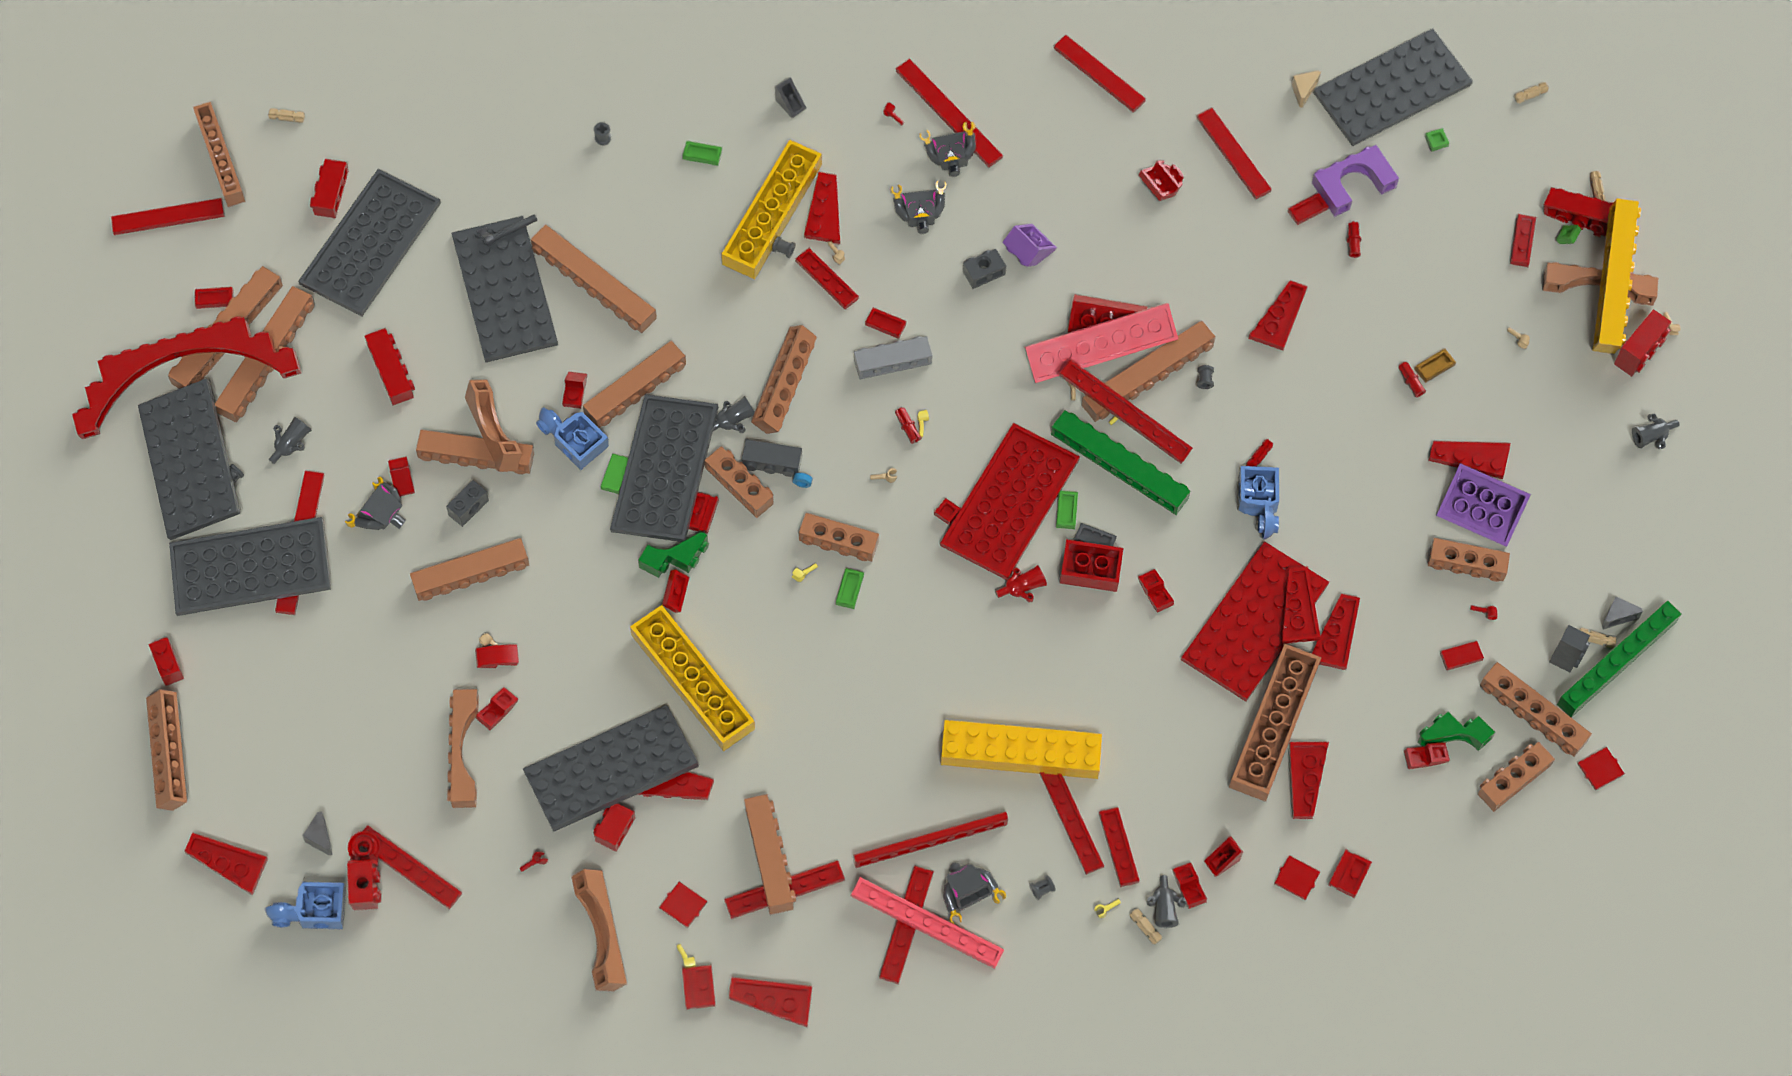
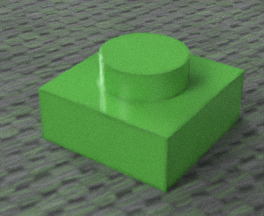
(1437, 139)
(1568, 234)

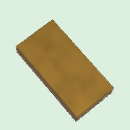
(1435, 365)

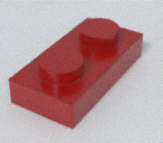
(675, 591)

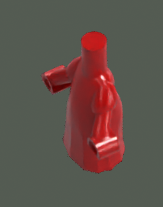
(1020, 583)

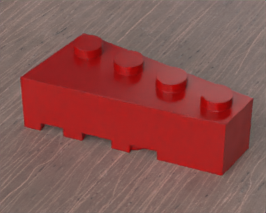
(1578, 209)

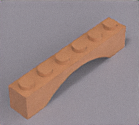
(1563, 277)
(481, 403)
(463, 788)
(592, 893)

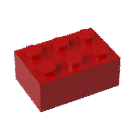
(1643, 343)
(1091, 565)

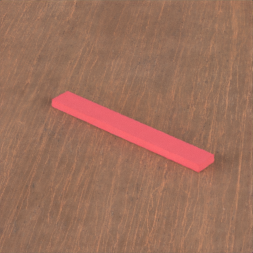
(927, 923)

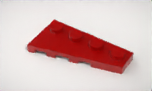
(824, 211)
(1280, 317)
(1481, 456)
(1300, 612)
(1338, 633)
(1306, 772)
(685, 786)
(230, 862)
(775, 998)

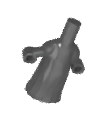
(733, 414)
(1648, 433)
(290, 439)
(1165, 898)

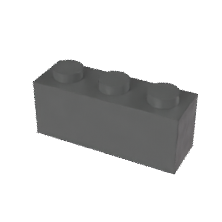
(772, 458)
(1570, 649)

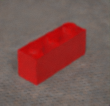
(329, 188)

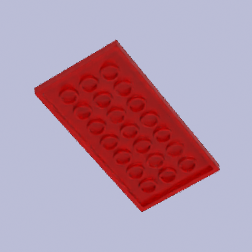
(1010, 501)
(1247, 626)

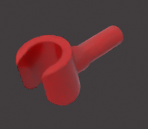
(889, 111)
(1491, 611)
(535, 860)

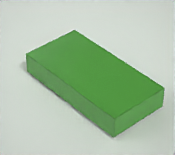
(702, 153)
(614, 474)
(1067, 510)
(849, 588)

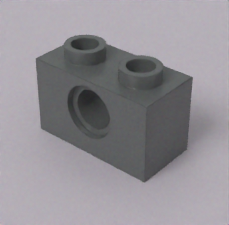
(978, 276)
(467, 503)

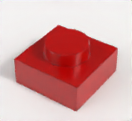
(947, 511)

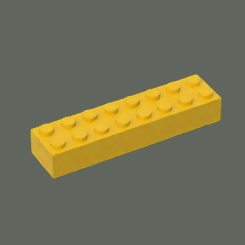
(771, 209)
(1616, 276)
(692, 678)
(1021, 749)

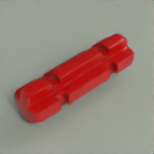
(1260, 453)

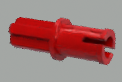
(1354, 239)
(1411, 379)
(908, 425)

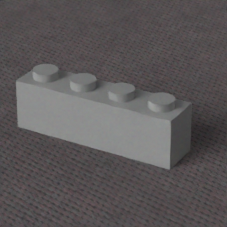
(893, 357)

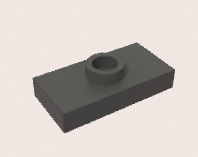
(1093, 535)

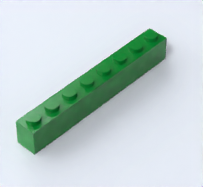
(1120, 462)
(1619, 659)

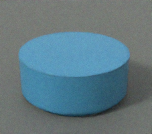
(802, 480)

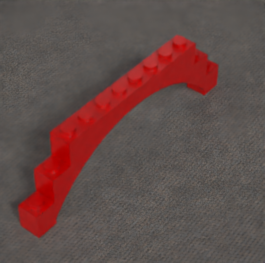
(123, 369)

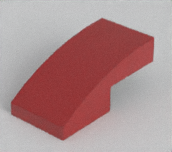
(1155, 590)
(496, 655)
(497, 709)
(1426, 756)
(1189, 885)

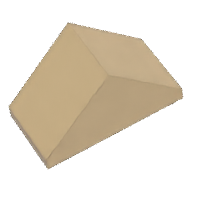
(1304, 85)

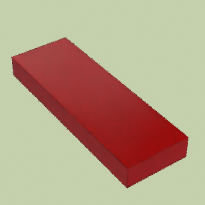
(1523, 240)

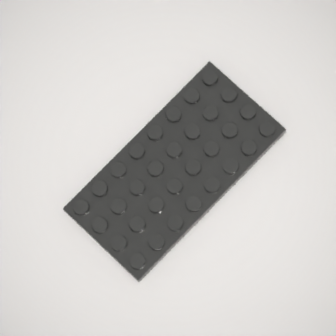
(1392, 87)
(369, 242)
(504, 291)
(188, 459)
(664, 468)
(249, 566)
(610, 768)

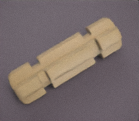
(1531, 92)
(286, 115)
(1597, 185)
(1599, 638)
(1145, 926)

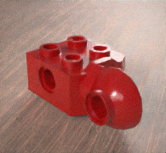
(362, 870)

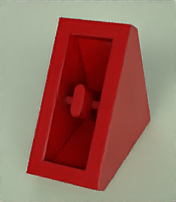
(1224, 857)

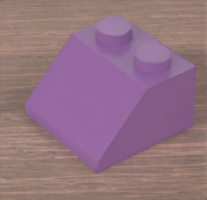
(1028, 244)

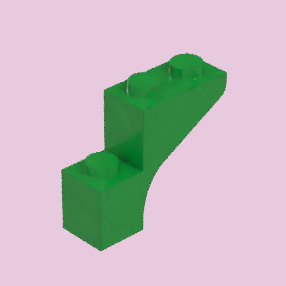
(682, 555)
(1448, 729)

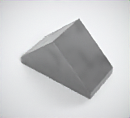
(789, 97)
(1621, 613)
(317, 834)

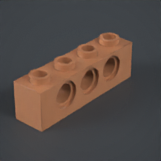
(724, 458)
(850, 534)
(1478, 555)
(1536, 755)

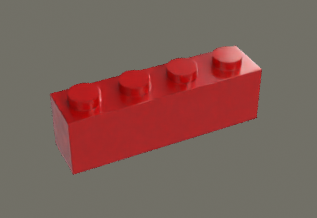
(389, 367)

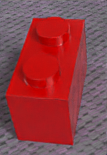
(166, 661)
(614, 826)

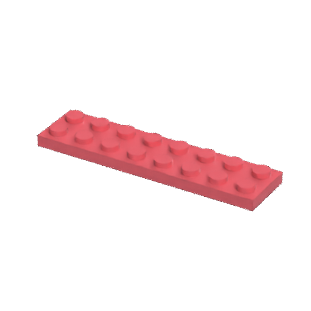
(1102, 342)

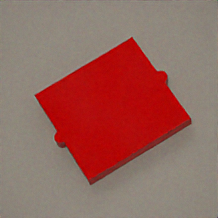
(1601, 768)
(1297, 877)
(683, 904)

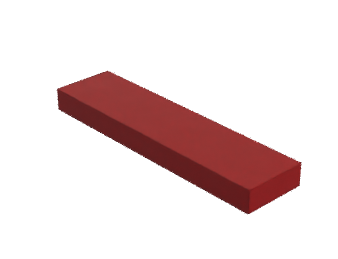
(827, 278)
(1119, 847)

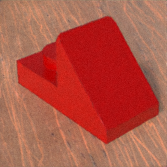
(574, 389)
(401, 476)

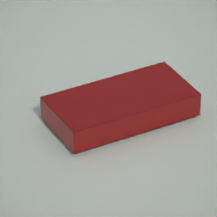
(1308, 208)
(213, 297)
(885, 323)
(1462, 655)

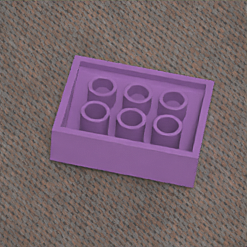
(1483, 504)

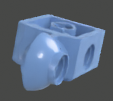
(575, 436)
(1260, 496)
(317, 907)

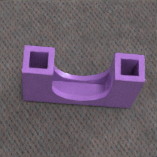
(1367, 162)

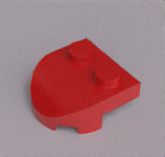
(1162, 179)

